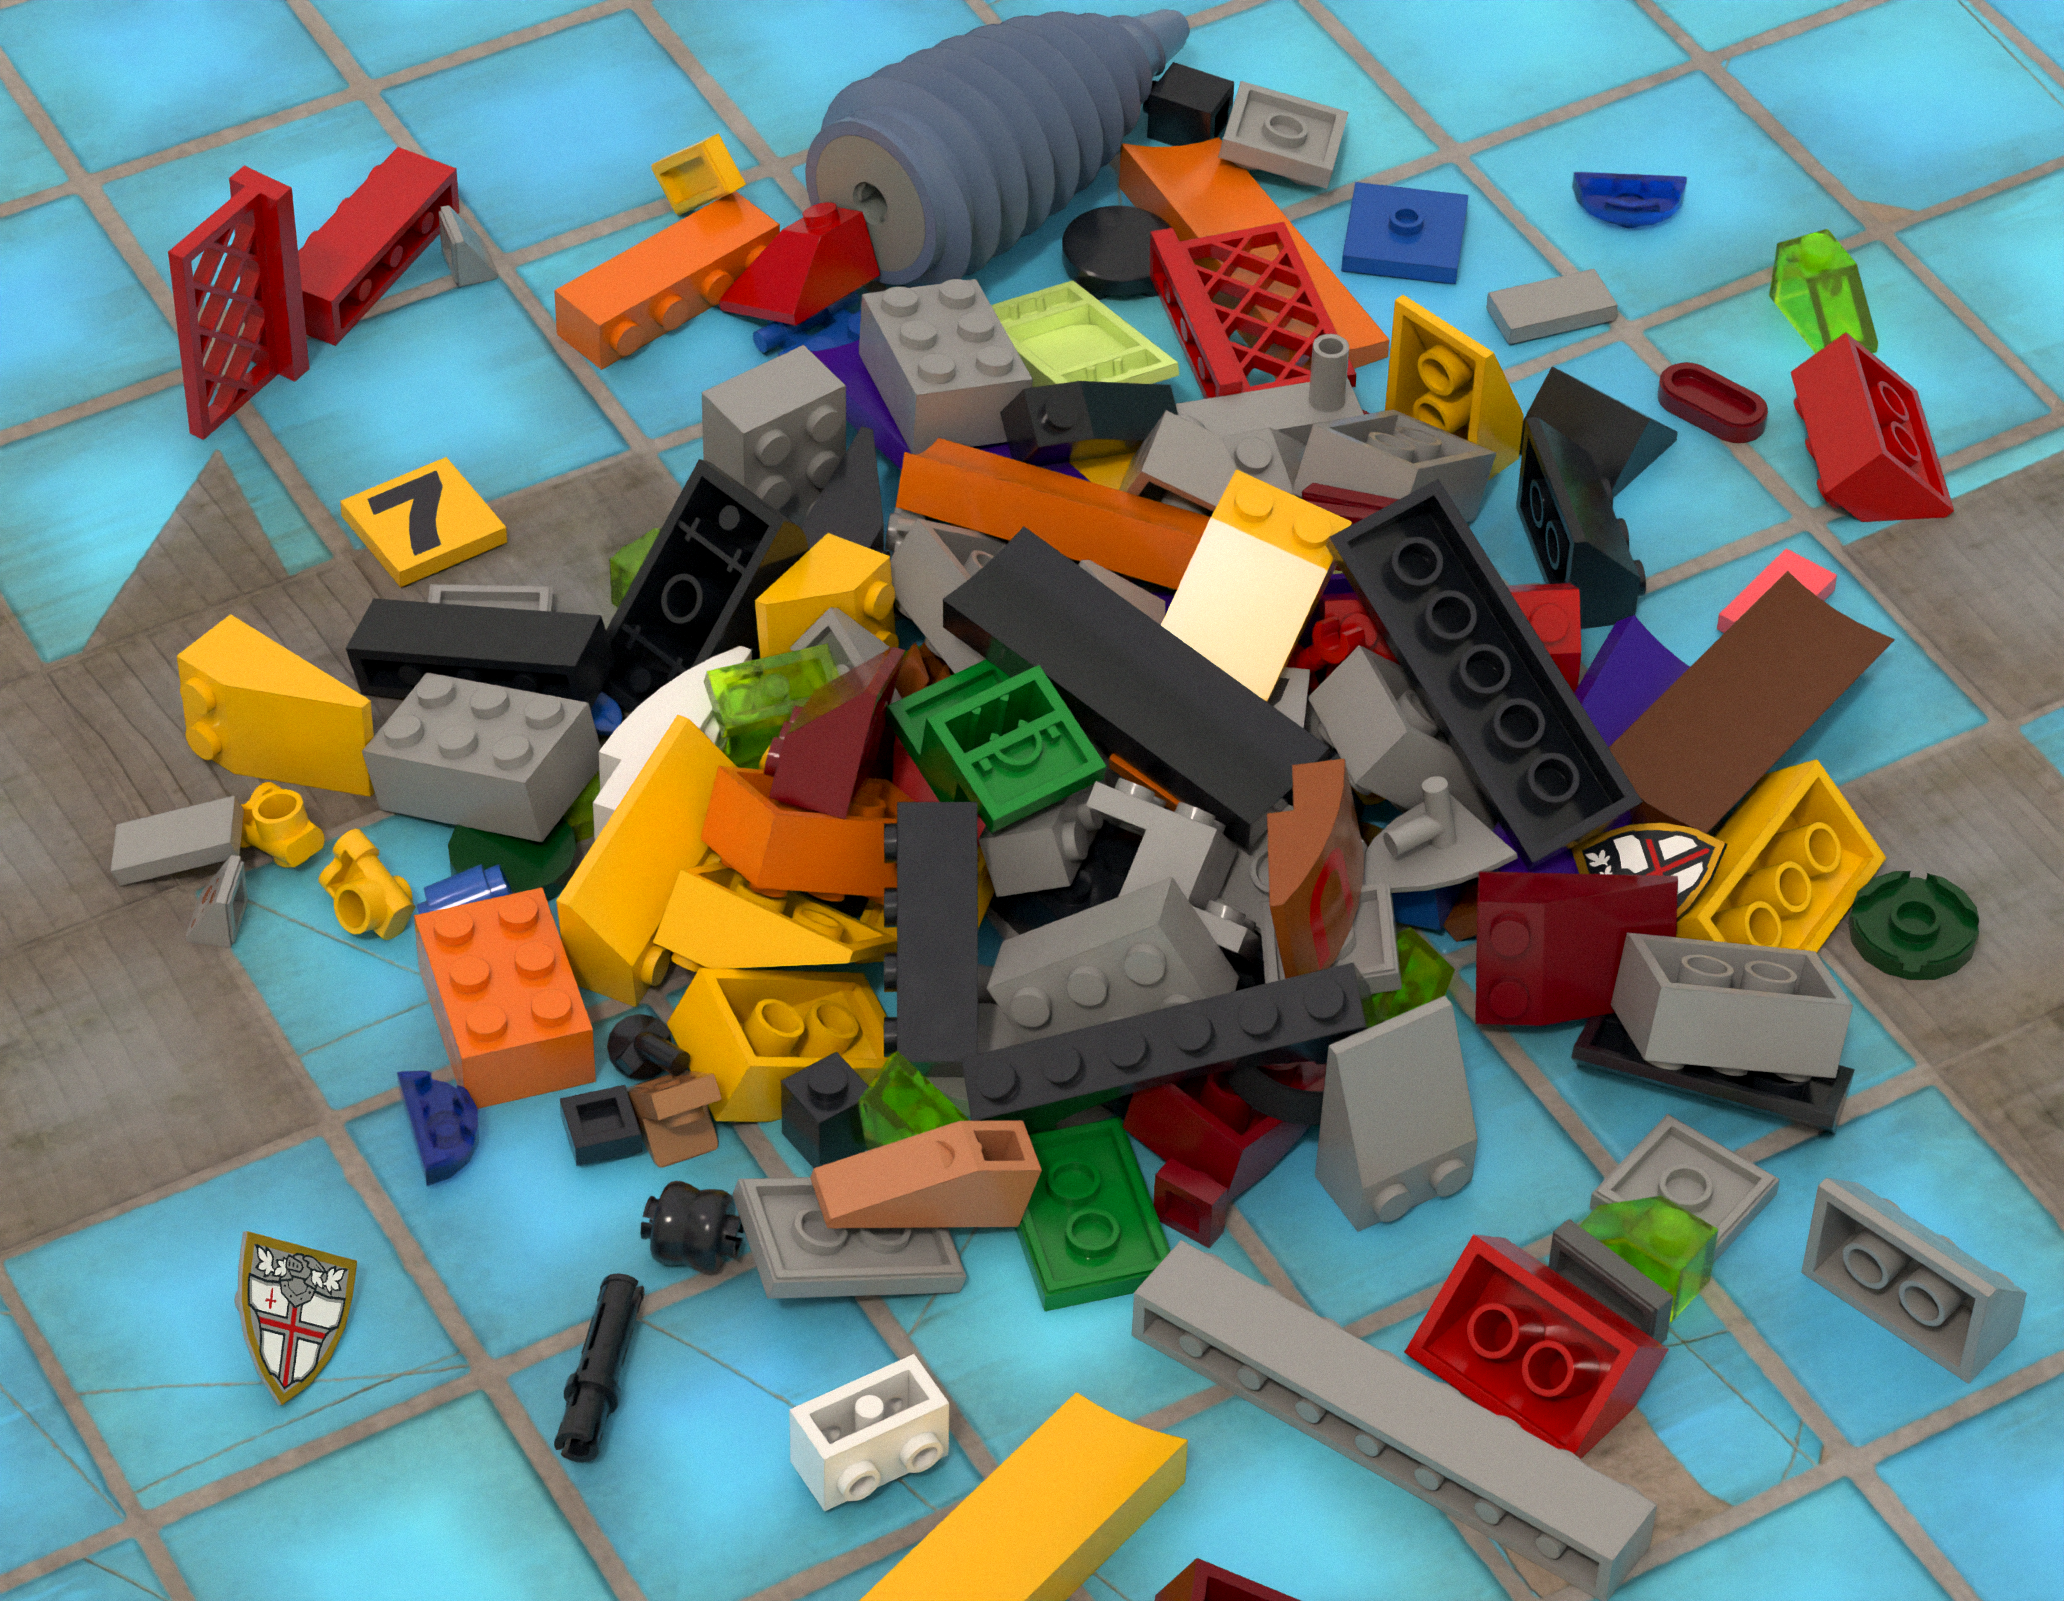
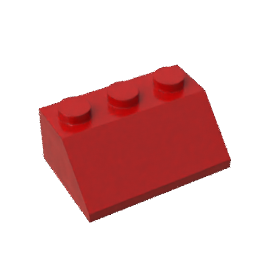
(1868, 436)
(1534, 1346)

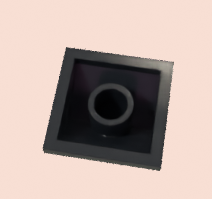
(1613, 433)

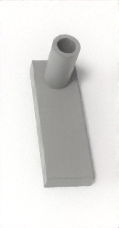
(1290, 407)

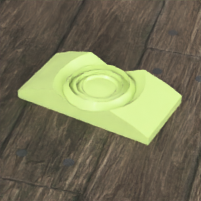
(1075, 337)

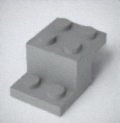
(1184, 847)

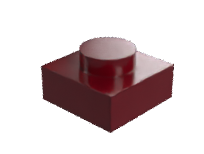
(1190, 1202)

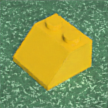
(828, 576)

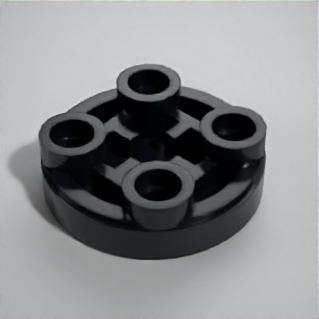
(1111, 250)

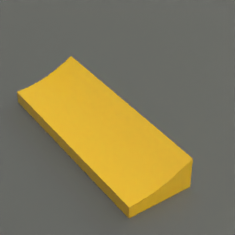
(1045, 1513)

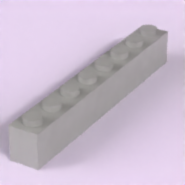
(1394, 1420)

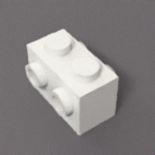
(869, 1432)

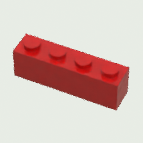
(372, 241)

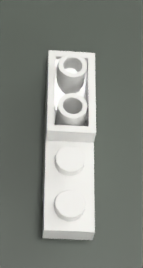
(643, 729)

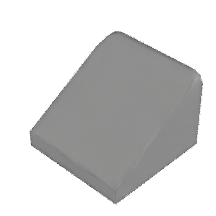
(464, 250)

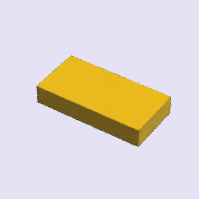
(697, 174)

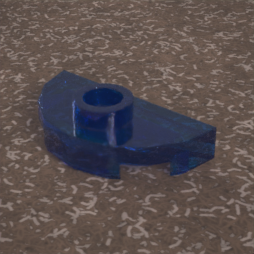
(1629, 198)
(441, 1123)

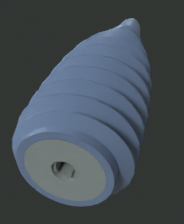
(985, 135)

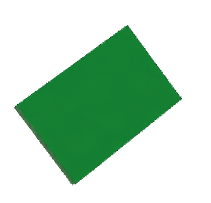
(1089, 1217)

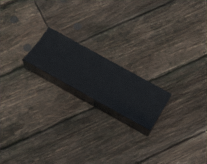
(1484, 674)
(1134, 684)

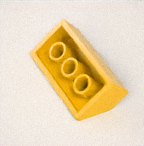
(1787, 865)
(631, 869)

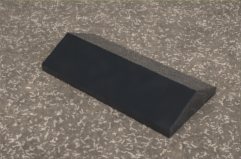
(1812, 1103)

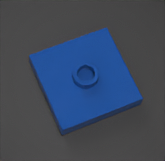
(1405, 233)

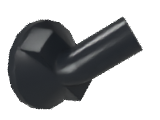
(643, 1048)

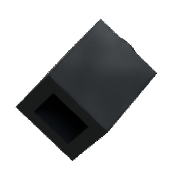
(1188, 106)
(823, 1111)

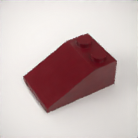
(1558, 941)
(1214, 1129)

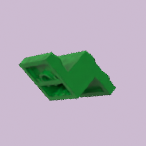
(996, 742)

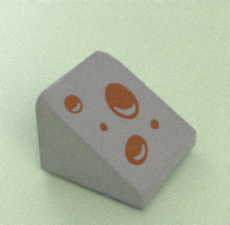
(220, 906)

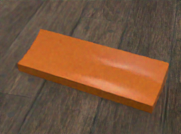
(1215, 196)
(1066, 512)

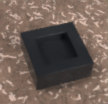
(600, 1125)

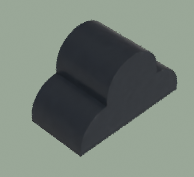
(699, 584)

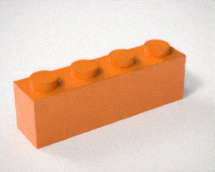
(661, 280)

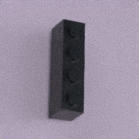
(489, 645)
(935, 935)

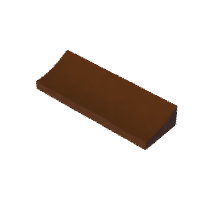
(1742, 705)

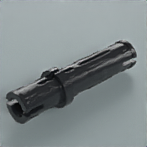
(594, 1389)

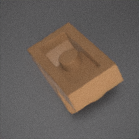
(676, 1115)

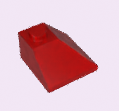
(806, 267)

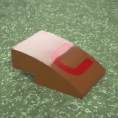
(1314, 868)

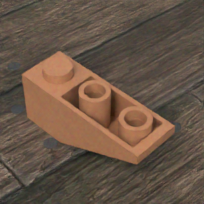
(934, 1180)

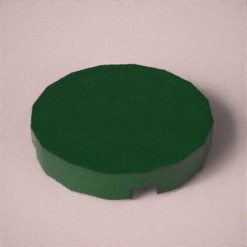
(524, 861)
(1914, 925)

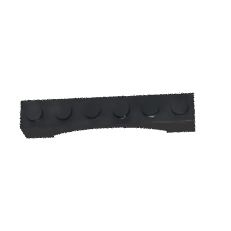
(1221, 1033)

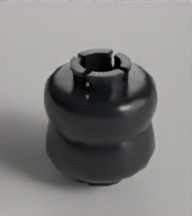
(692, 1227)

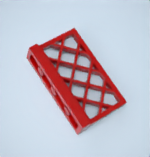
(265, 300)
(1197, 322)

